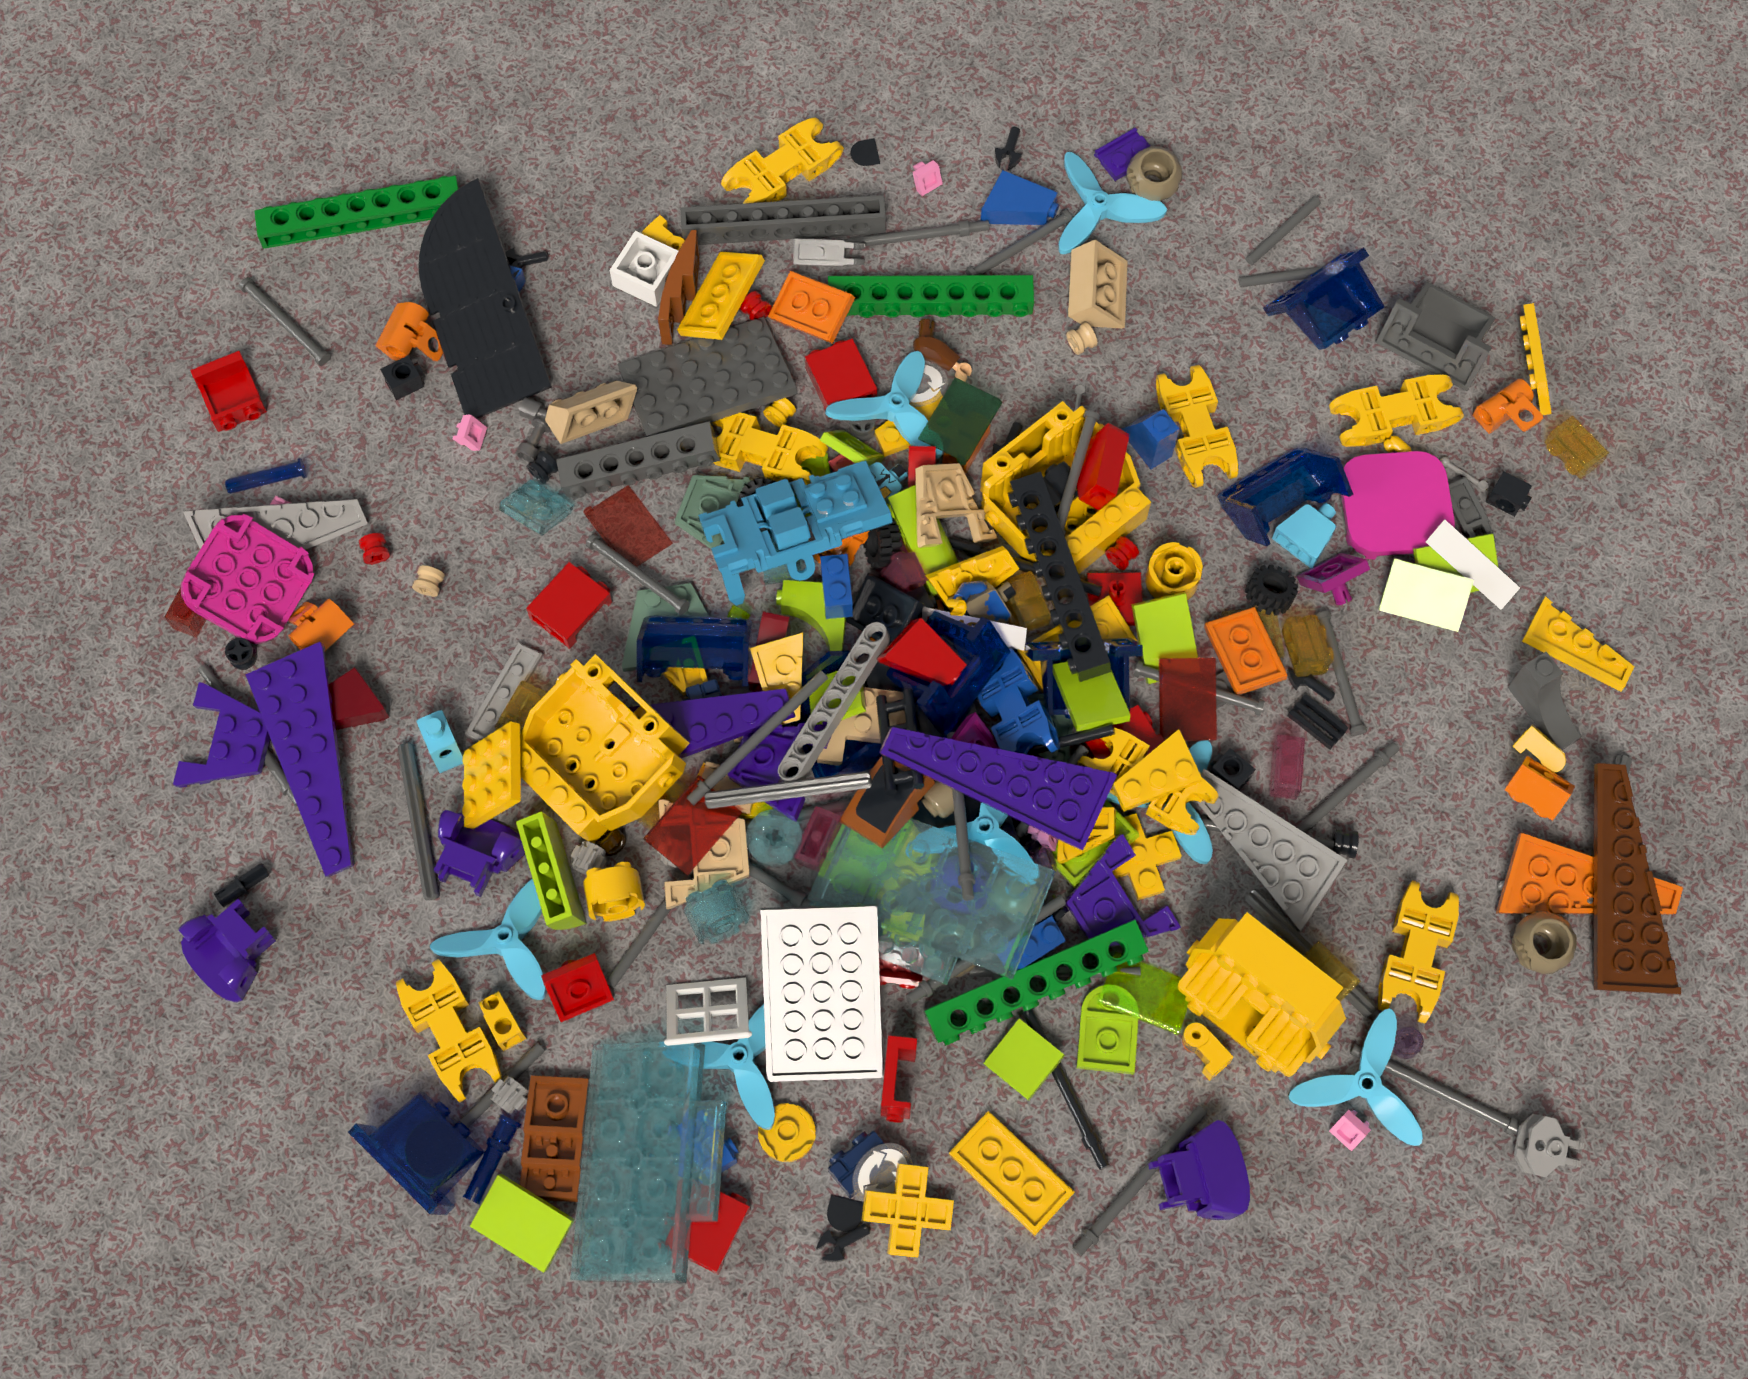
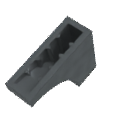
(1540, 696)

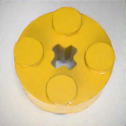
(1173, 571)
(613, 892)

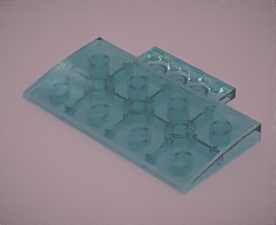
(921, 904)
(646, 1163)

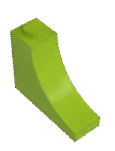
(806, 602)

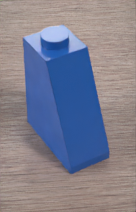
(1019, 202)
(1153, 437)

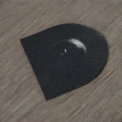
(865, 153)
(844, 1213)

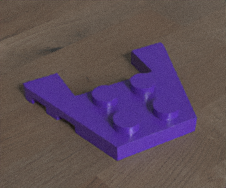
(237, 743)
(762, 765)
(1102, 904)

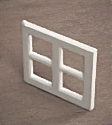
(707, 1011)

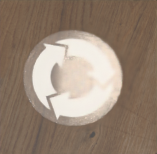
(932, 385)
(878, 1169)

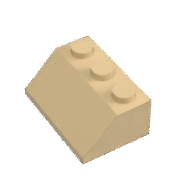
(1097, 286)
(590, 410)

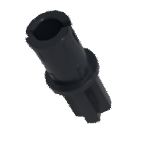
(241, 885)

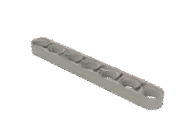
(834, 715)

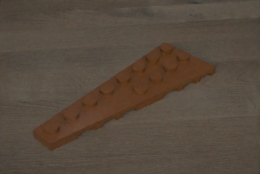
(1628, 925)

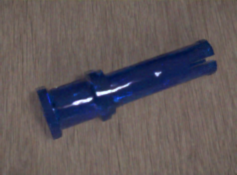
(497, 1144)

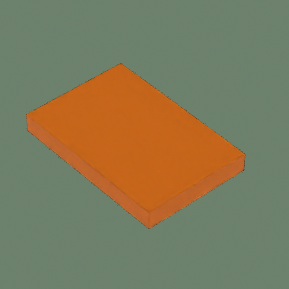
(811, 307)
(1245, 651)

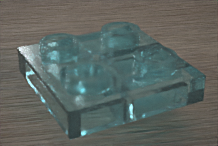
(536, 507)

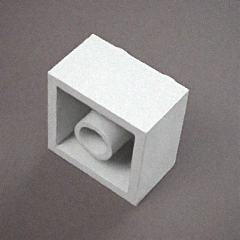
(643, 268)

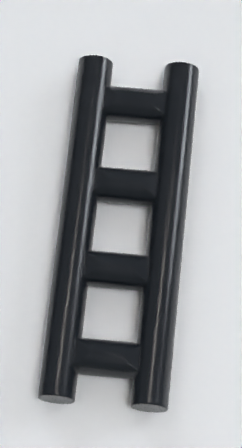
(883, 710)

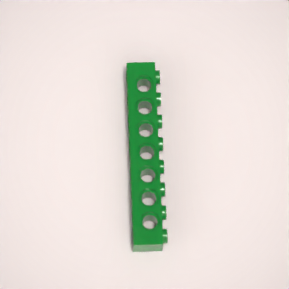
(347, 217)
(942, 288)
(1126, 935)

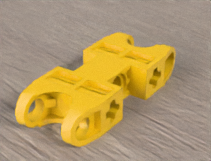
(795, 156)
(1378, 415)
(1201, 442)
(777, 454)
(1175, 813)
(1413, 970)
(458, 1049)

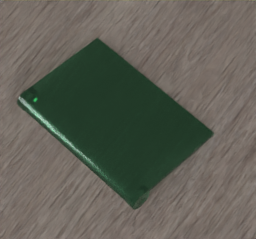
(960, 420)

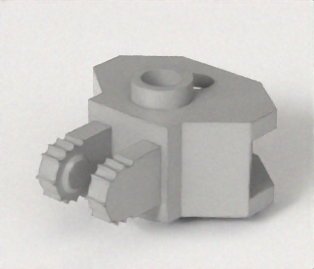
(1545, 1147)

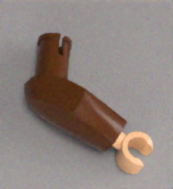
(938, 352)

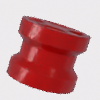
(755, 306)
(374, 548)
(1122, 553)

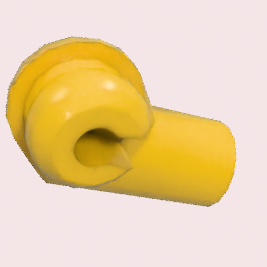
(1396, 444)

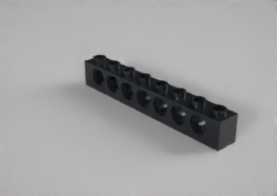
(1034, 490)

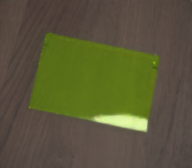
(1146, 997)

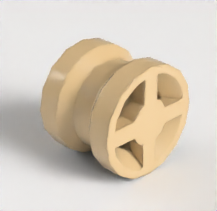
(1081, 338)
(428, 581)

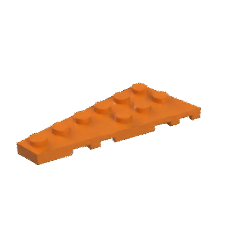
(1559, 881)

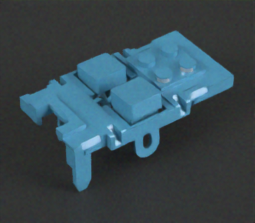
(839, 508)

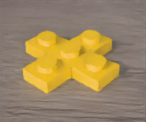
(1149, 854)
(907, 1210)

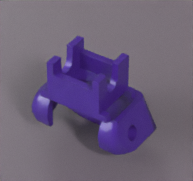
(477, 851)
(224, 950)
(1208, 1170)

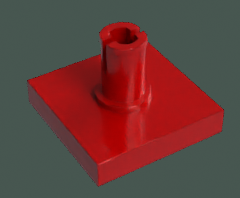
(1122, 588)
(577, 987)

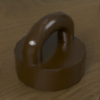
(610, 840)

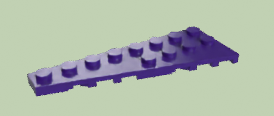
(718, 719)
(300, 722)
(1034, 790)

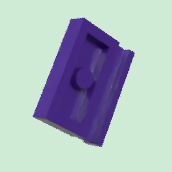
(1118, 153)

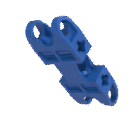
(1022, 723)

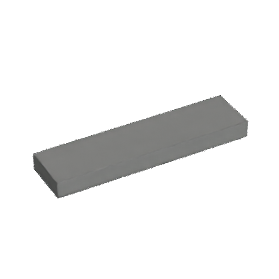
(518, 667)

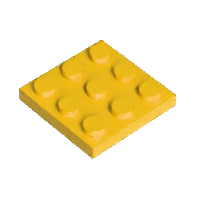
(491, 775)

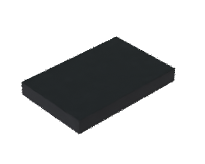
(883, 604)

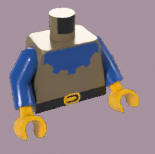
(982, 600)

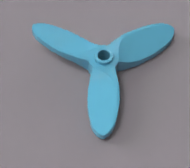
(1100, 205)
(892, 406)
(987, 831)
(1198, 845)
(505, 941)
(748, 1078)
(1341, 1088)

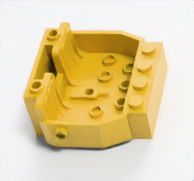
(1058, 438)
(576, 726)
(1253, 978)

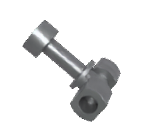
(533, 411)

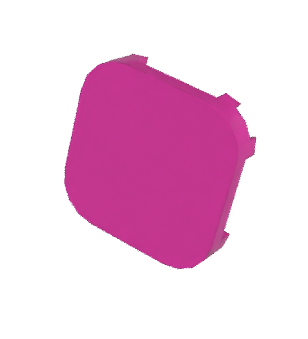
(1395, 502)
(246, 579)

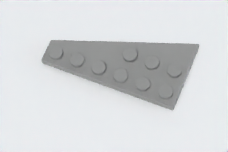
(298, 523)
(1282, 857)

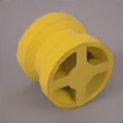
(779, 412)

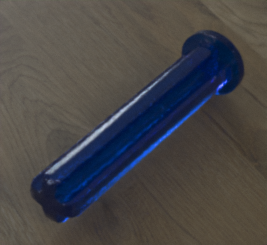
(266, 477)

